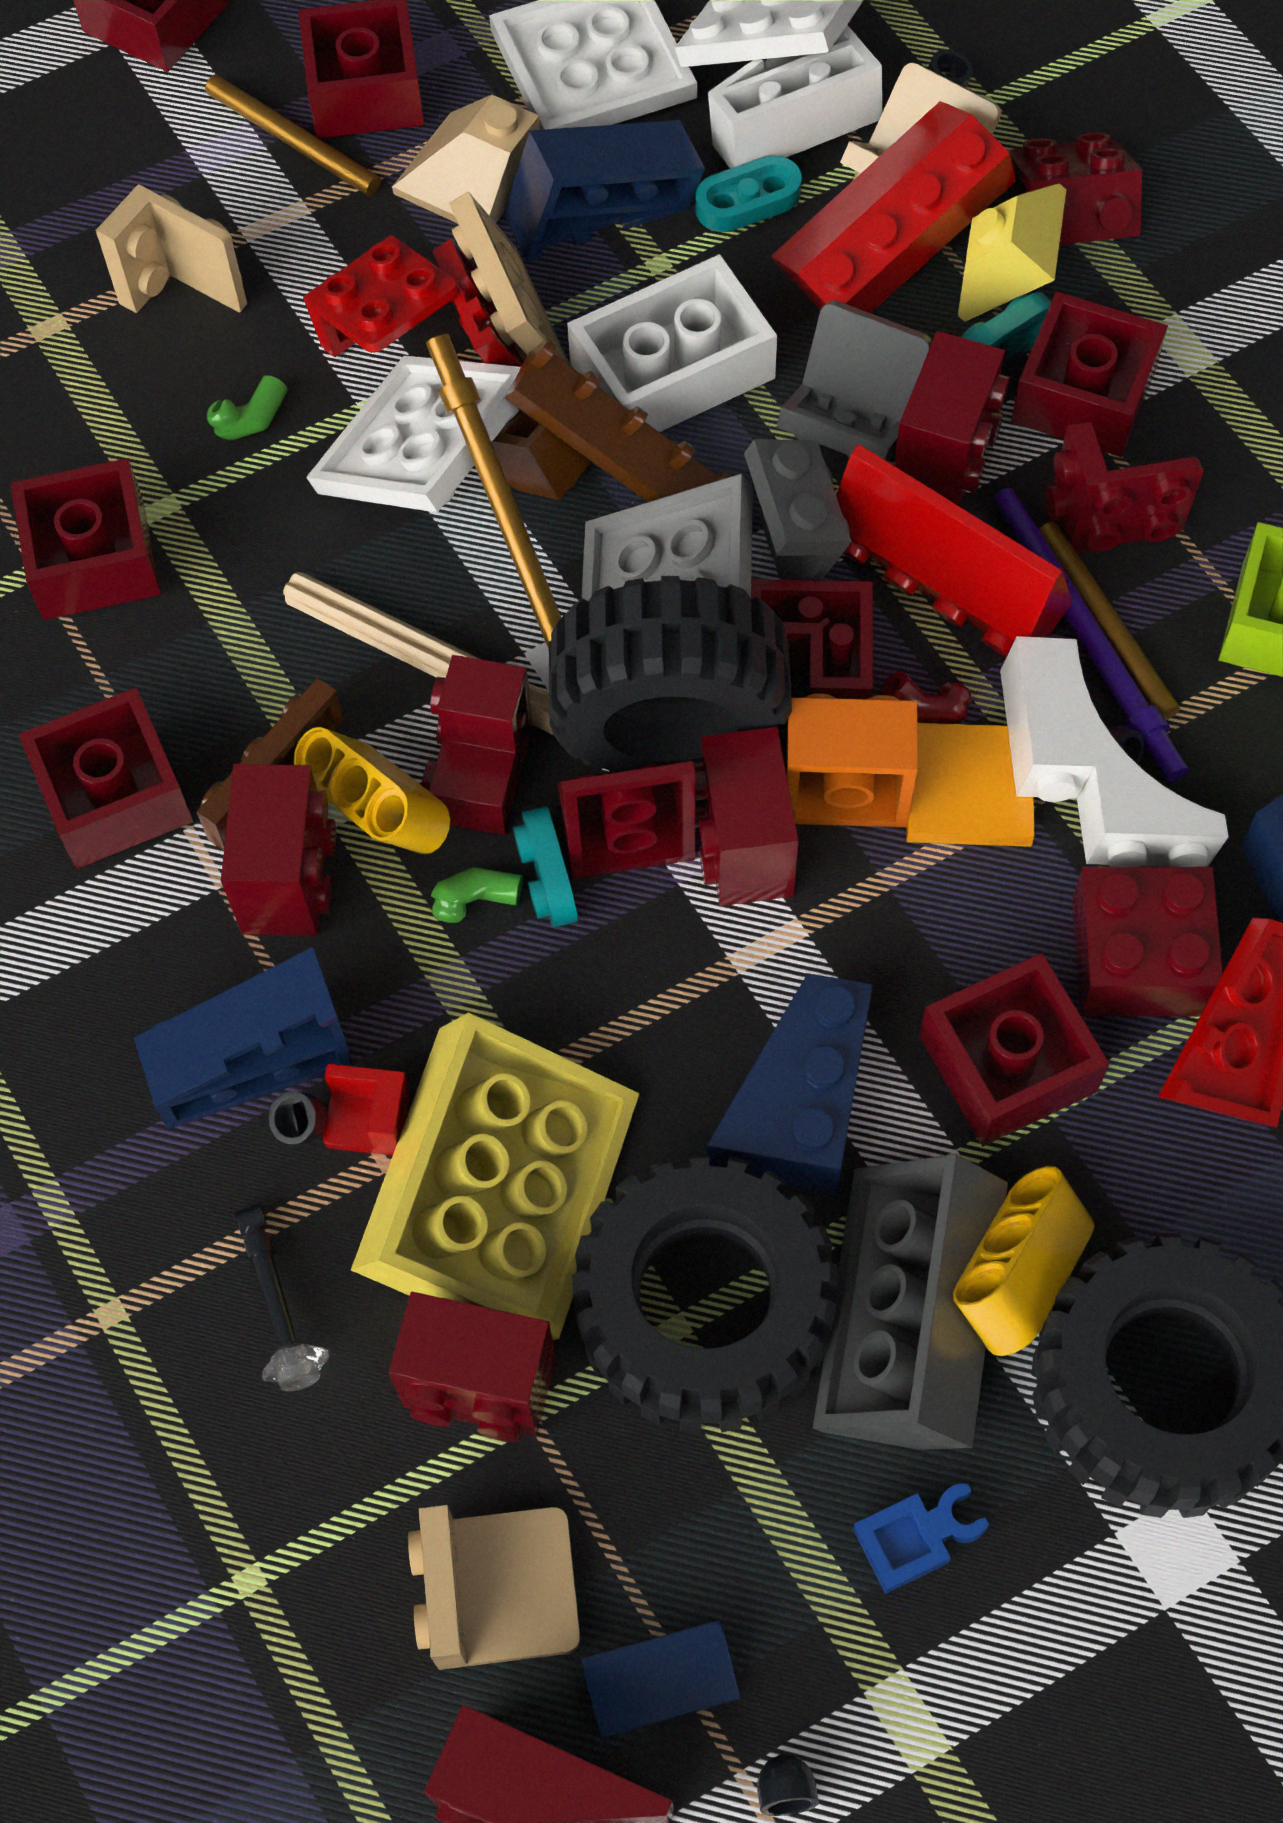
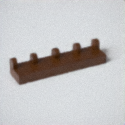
(604, 428)

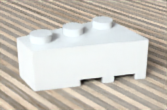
(795, 102)

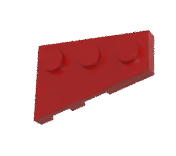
(474, 308)
(1237, 1044)

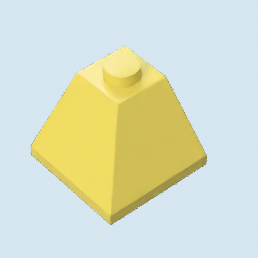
(1012, 250)

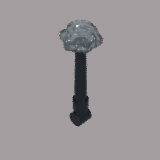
(294, 1362)

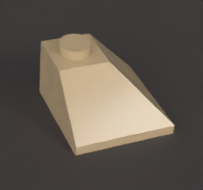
(471, 152)

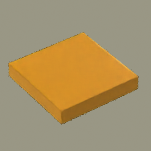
(967, 789)

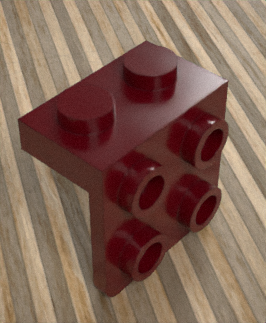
(1099, 184)
(1120, 505)

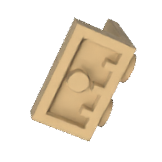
(157, 239)

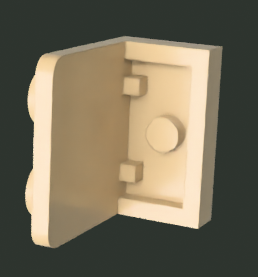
(910, 100)
(494, 1586)

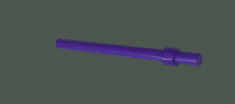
(1141, 716)

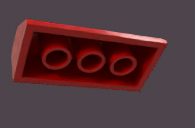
(898, 211)
(948, 555)

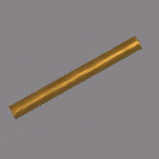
(293, 135)
(1118, 635)

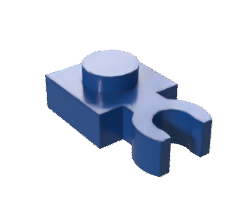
(909, 1541)

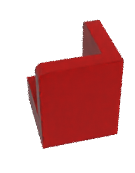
(365, 1109)

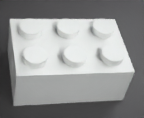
(677, 344)

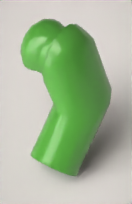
(254, 417)
(471, 885)

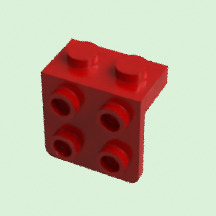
(377, 298)

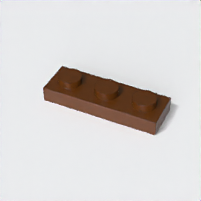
(304, 711)

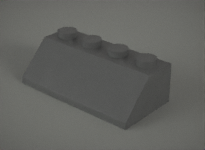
(900, 1349)

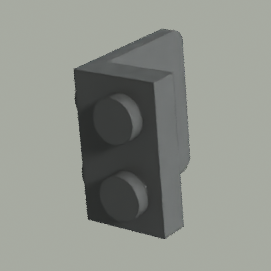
(855, 381)
(797, 507)

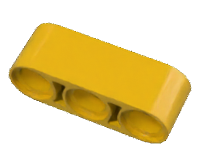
(374, 791)
(1023, 1261)

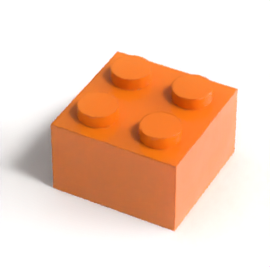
(851, 760)

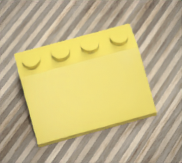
(496, 1174)

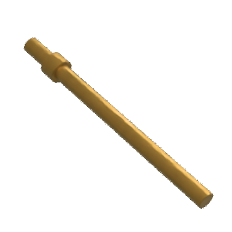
(461, 399)

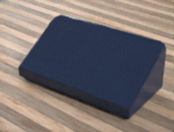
(660, 1679)

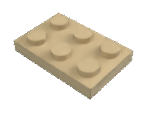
(502, 279)

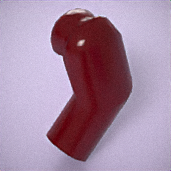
(945, 708)

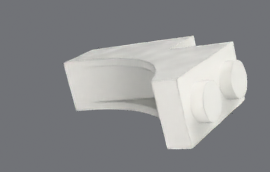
(1068, 753)

